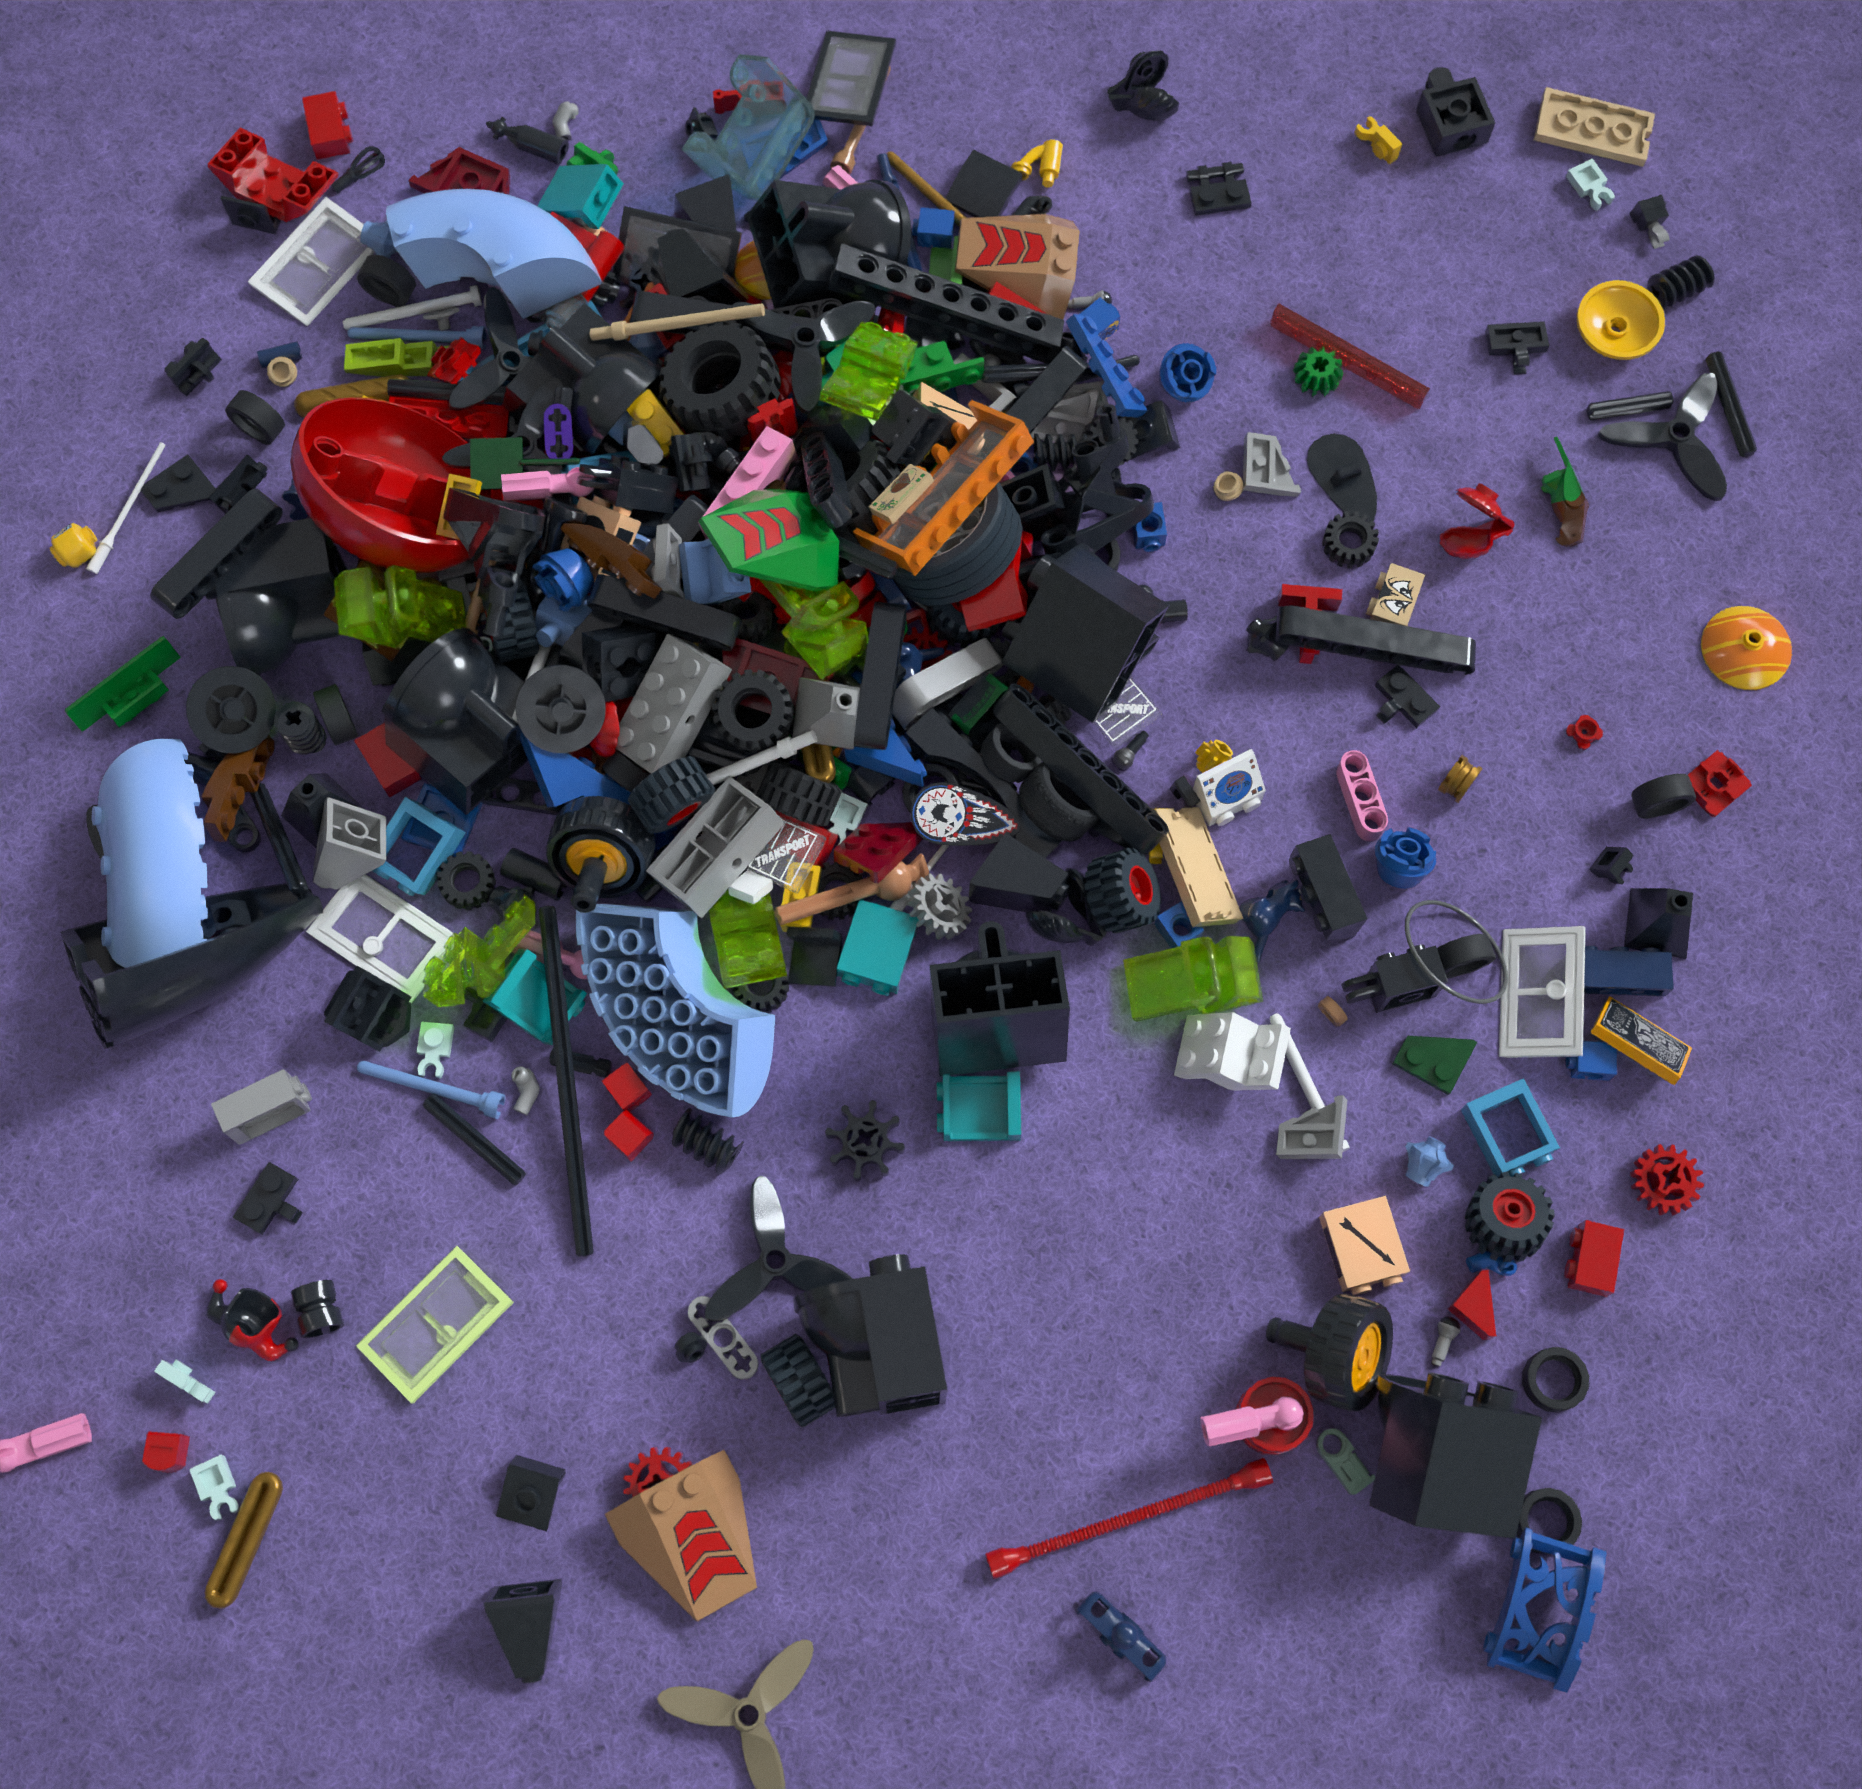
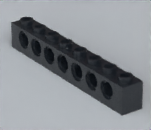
(946, 304)

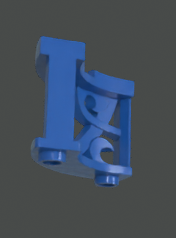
(1586, 1579)

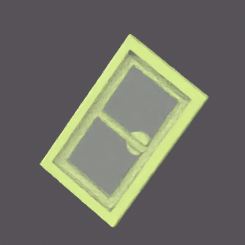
(434, 1324)

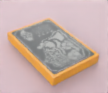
(1641, 1040)

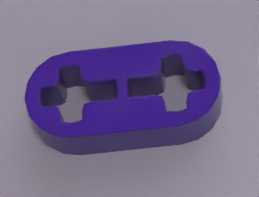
(566, 431)

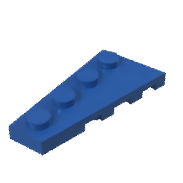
(1128, 399)

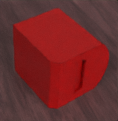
(626, 1087)
(628, 1135)
(165, 1451)

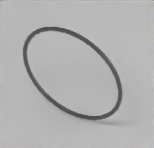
(1432, 976)

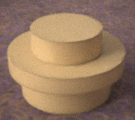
(282, 371)
(1228, 486)

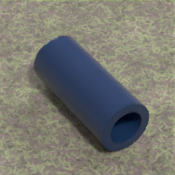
(289, 350)

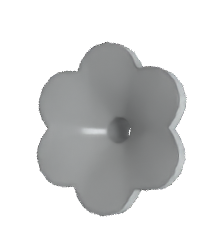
(442, 316)

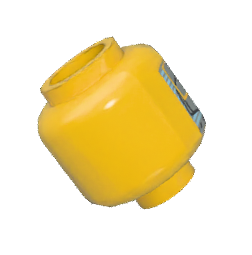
(73, 545)

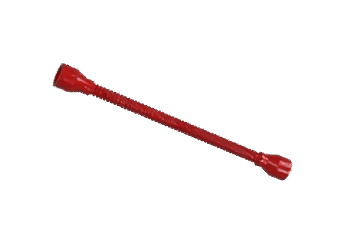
(1251, 1476)

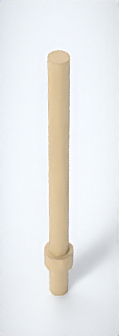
(621, 330)

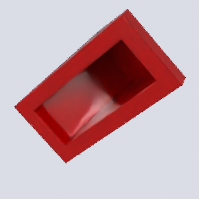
(1475, 1306)

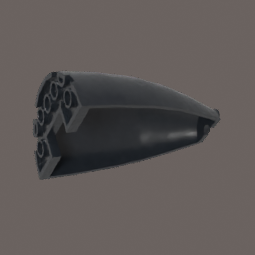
(174, 985)

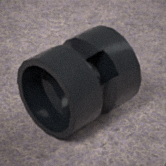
(315, 1304)

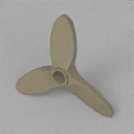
(719, 1709)

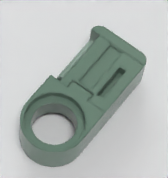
(1345, 1464)

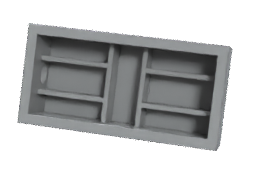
(676, 686)
(733, 833)

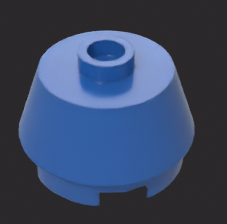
(1187, 372)
(564, 577)
(1404, 857)

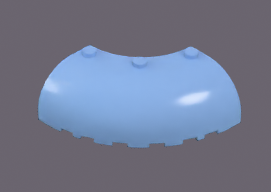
(495, 242)
(151, 853)
(671, 1008)

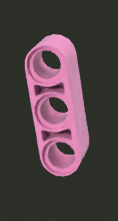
(1363, 782)

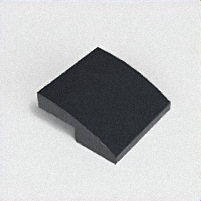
(983, 186)

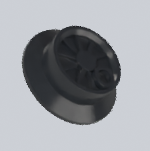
(230, 709)
(560, 709)

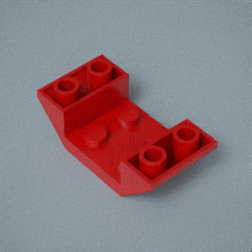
(264, 180)
(1003, 598)

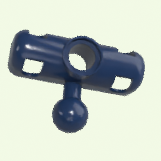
(1122, 1635)

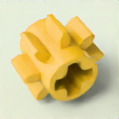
(1212, 755)

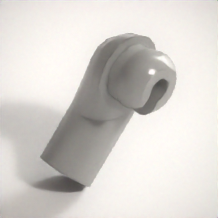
(564, 112)
(527, 1087)

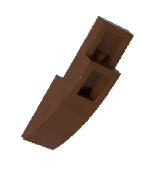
(613, 555)
(228, 785)

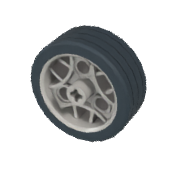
(971, 555)

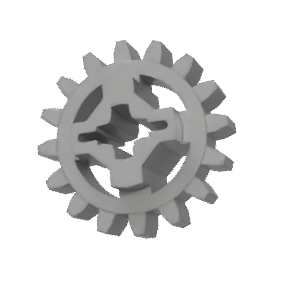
(939, 906)

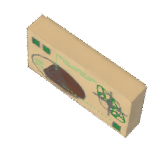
(901, 493)

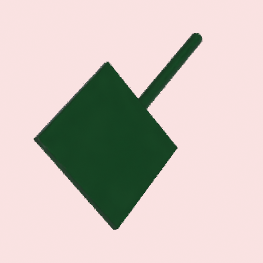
(502, 456)

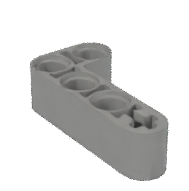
(943, 681)

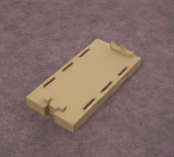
(1594, 126)
(1197, 869)

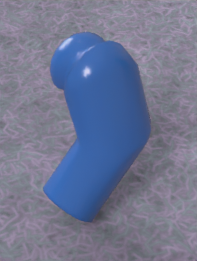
(1481, 1261)

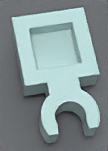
(1590, 181)
(847, 815)
(434, 1042)
(179, 1374)
(212, 1482)

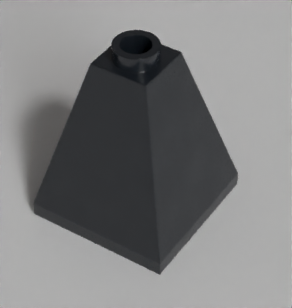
(708, 203)
(307, 802)
(1659, 920)
(524, 1624)

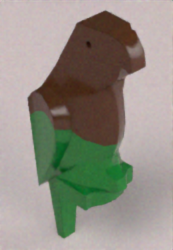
(1567, 501)

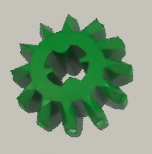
(1318, 371)

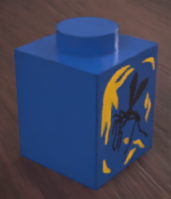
(1104, 316)

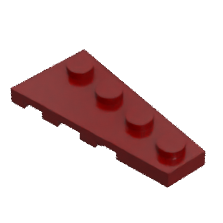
(471, 423)

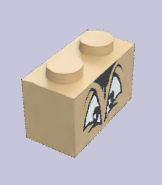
(1396, 596)

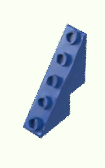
(893, 761)
(567, 778)

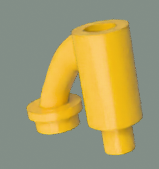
(1050, 157)

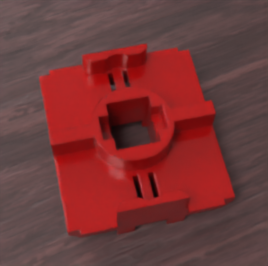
(454, 361)
(776, 416)
(1733, 785)

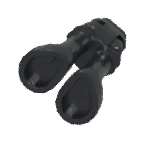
(557, 512)

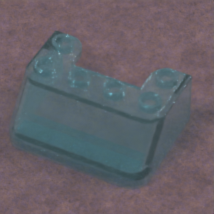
(760, 131)

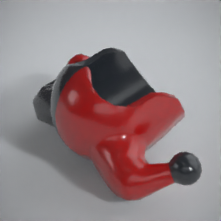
(249, 1321)

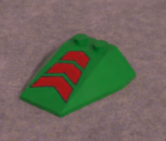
(775, 539)

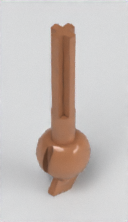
(891, 888)

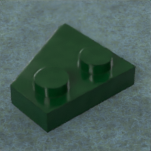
(1435, 1059)

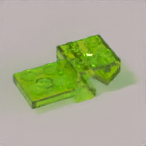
(869, 370)
(400, 611)
(820, 625)
(746, 940)
(446, 976)
(1194, 977)

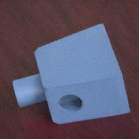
(557, 625)

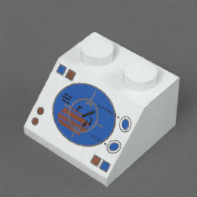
(1230, 789)

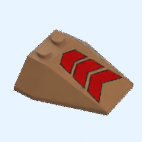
(1023, 253)
(691, 1535)

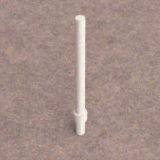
(783, 748)

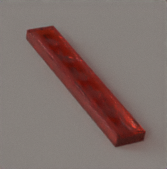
(1352, 357)

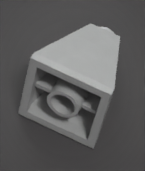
(828, 711)
(348, 844)

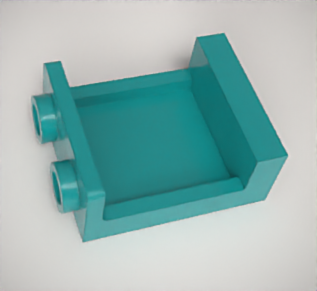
(582, 193)
(877, 947)
(524, 996)
(980, 1108)

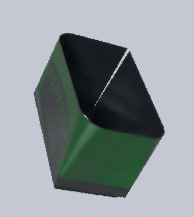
(975, 709)

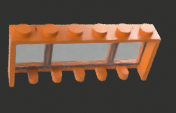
(959, 485)

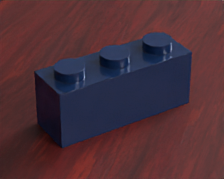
(1628, 972)

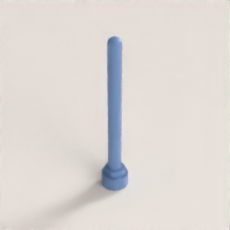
(474, 335)
(487, 1102)

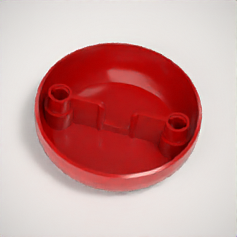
(378, 481)

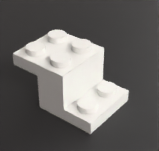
(1232, 1051)

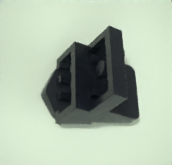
(912, 430)
(369, 1009)

